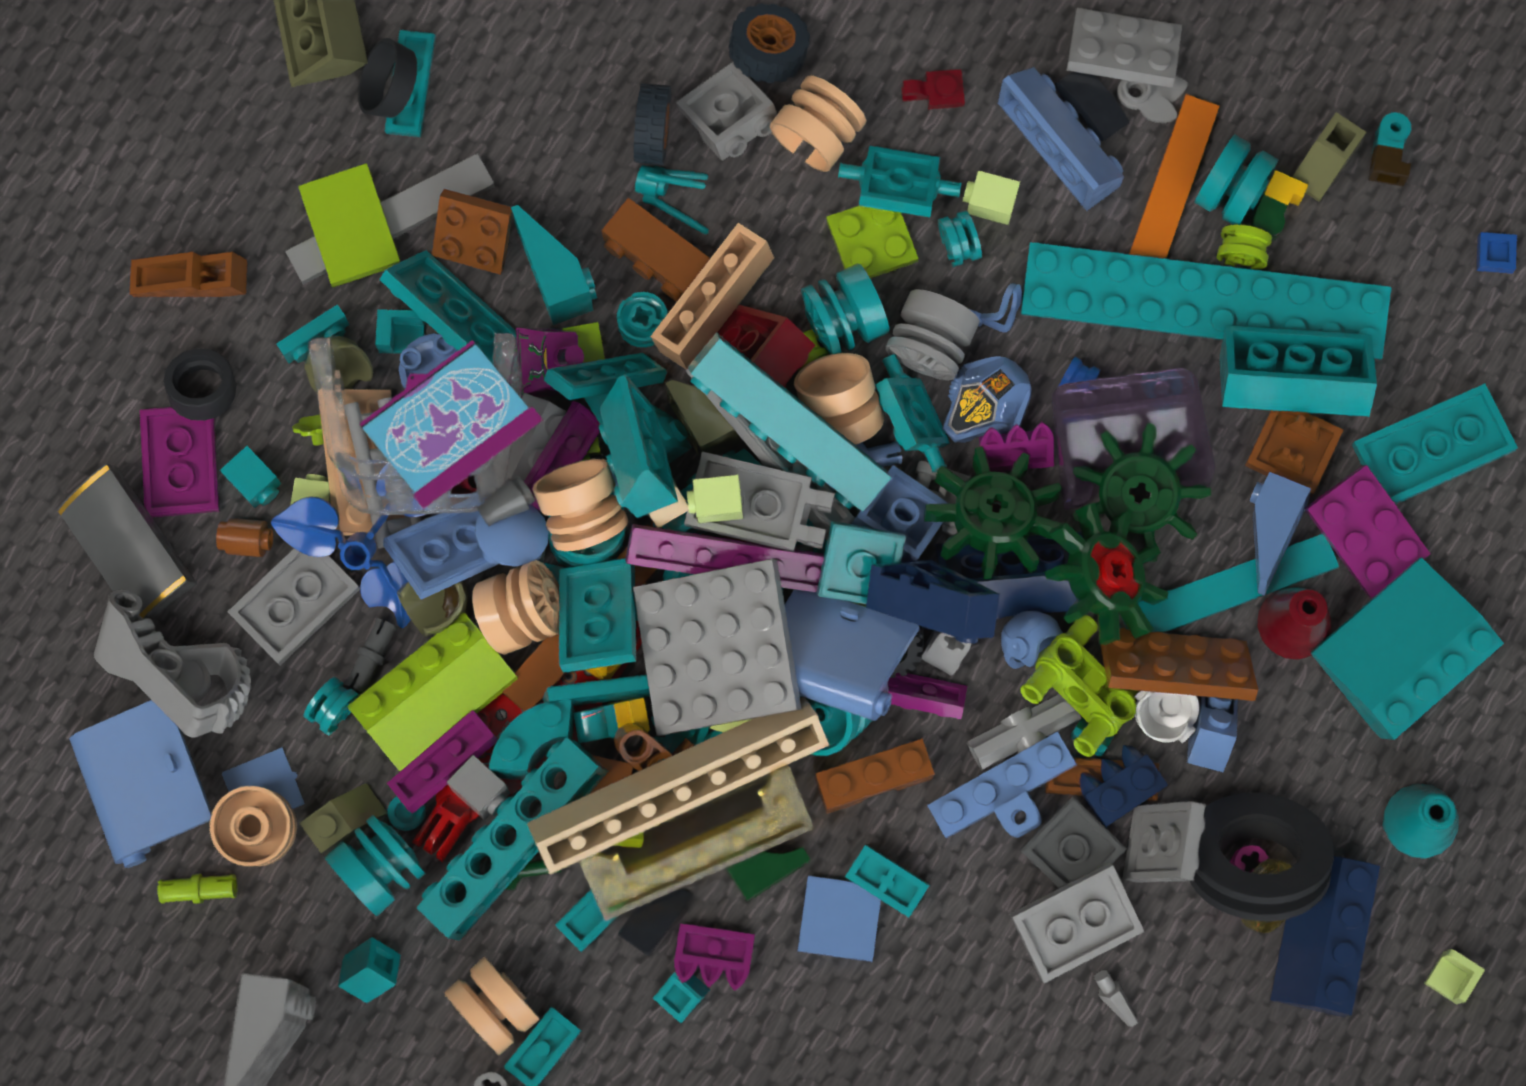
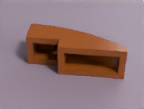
(189, 275)

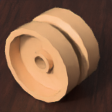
(492, 1005)

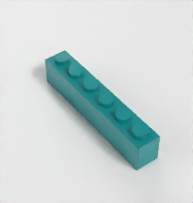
(789, 422)

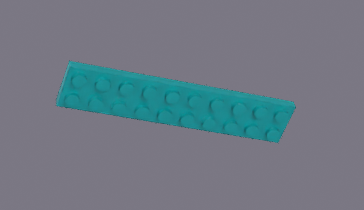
(1194, 296)

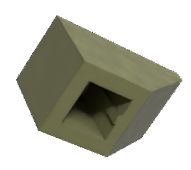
(1329, 155)

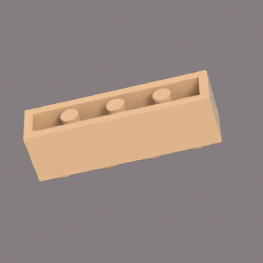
(712, 296)

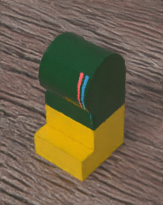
(1275, 201)

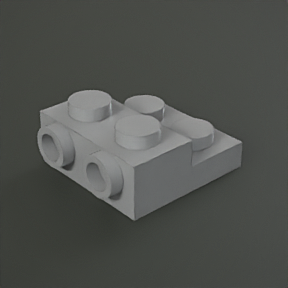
(728, 111)

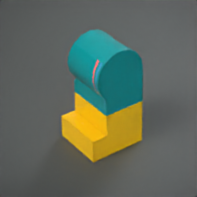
(606, 719)

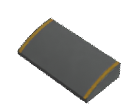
(125, 541)

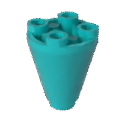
(1411, 825)

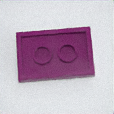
(178, 464)

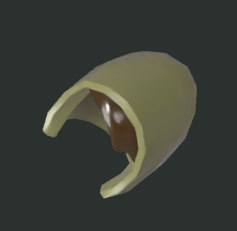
(435, 611)

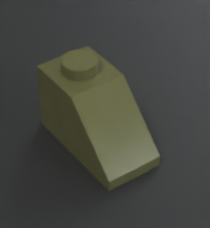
(341, 817)

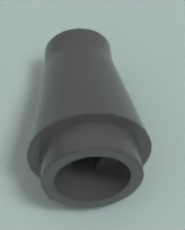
(506, 501)

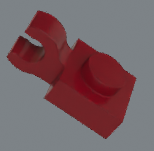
(940, 89)

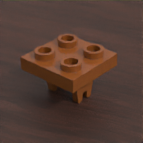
(472, 231)
(1294, 447)

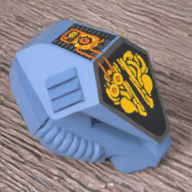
(985, 396)

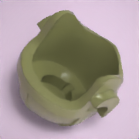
(348, 359)

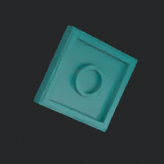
(849, 560)

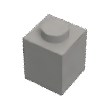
(479, 788)

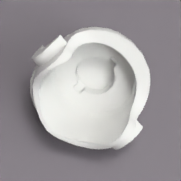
(1166, 715)

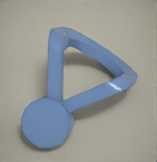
(989, 318)

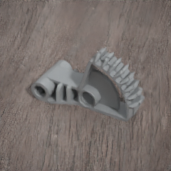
(172, 674)

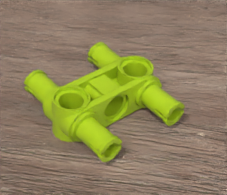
(1082, 684)

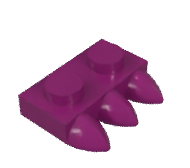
(1006, 448)
(713, 952)

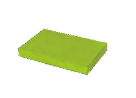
(349, 225)

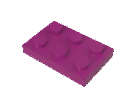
(1366, 530)

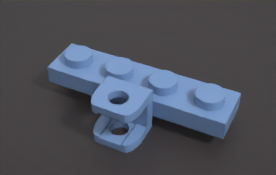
(1005, 790)

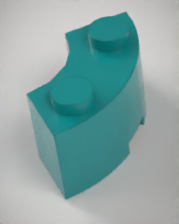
(530, 738)

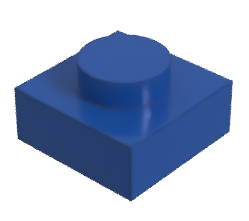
(1496, 252)

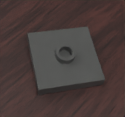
(1071, 844)

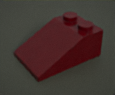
(768, 341)

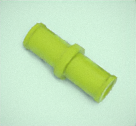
(197, 888)

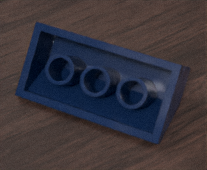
(1016, 585)
(1326, 944)

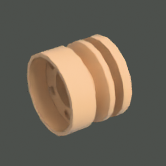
(821, 118)
(580, 505)
(517, 607)

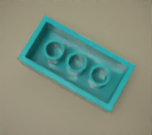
(1297, 371)

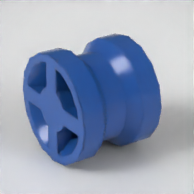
(1079, 372)

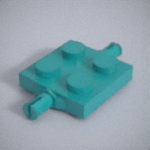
(899, 181)
(912, 413)

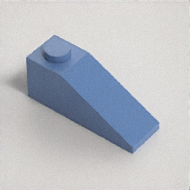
(1275, 518)

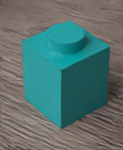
(251, 478)

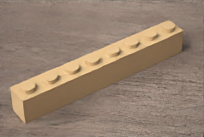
(675, 785)

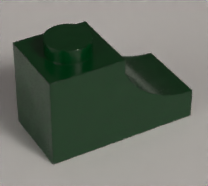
(765, 870)

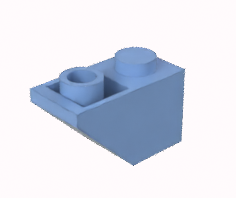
(1214, 733)

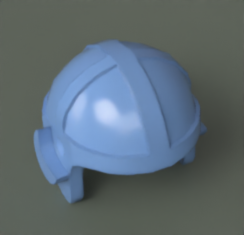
(1027, 636)

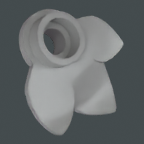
(1155, 99)

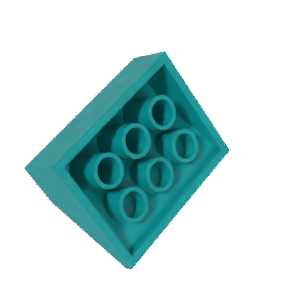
(1406, 649)

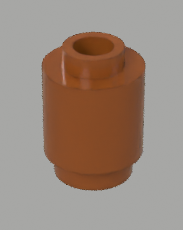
(244, 537)

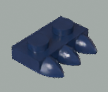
(1121, 787)

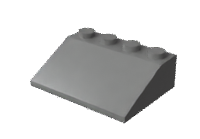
(266, 1026)

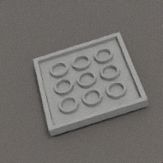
(717, 647)

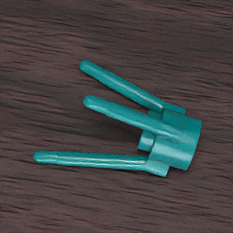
(655, 182)

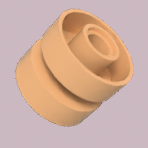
(842, 394)
(253, 826)

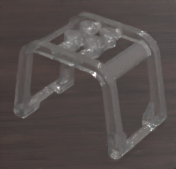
(399, 494)

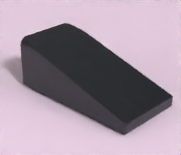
(653, 920)

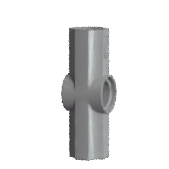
(1022, 731)

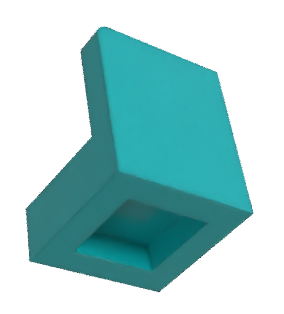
(397, 330)
(369, 970)

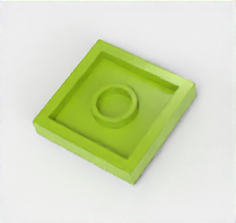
(873, 239)

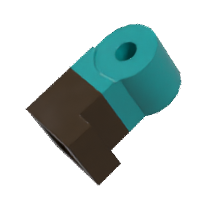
(1388, 151)

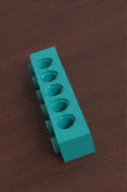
(508, 861)

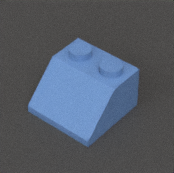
(901, 510)

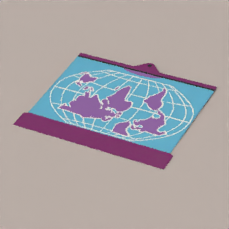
(449, 423)

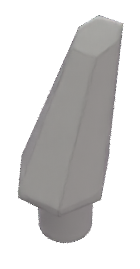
(1115, 998)

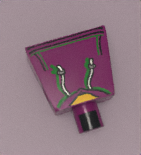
(543, 350)

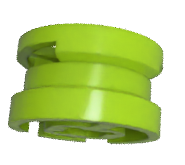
(1244, 246)

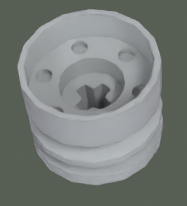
(932, 334)

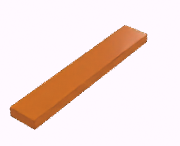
(1174, 178)

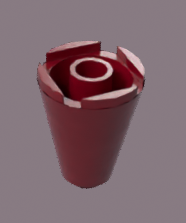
(1294, 622)

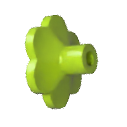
(311, 427)

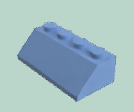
(1060, 137)

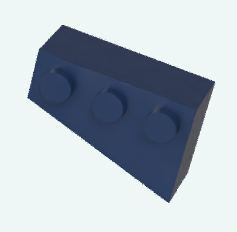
(934, 599)

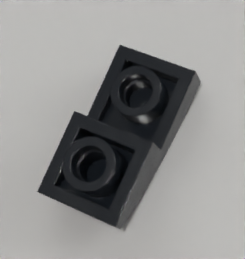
(1093, 102)

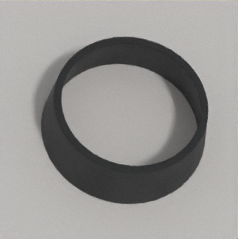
(375, 75)

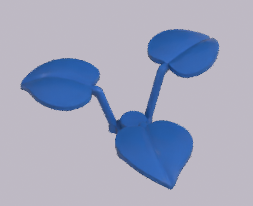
(311, 529)

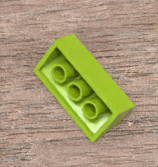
(432, 691)

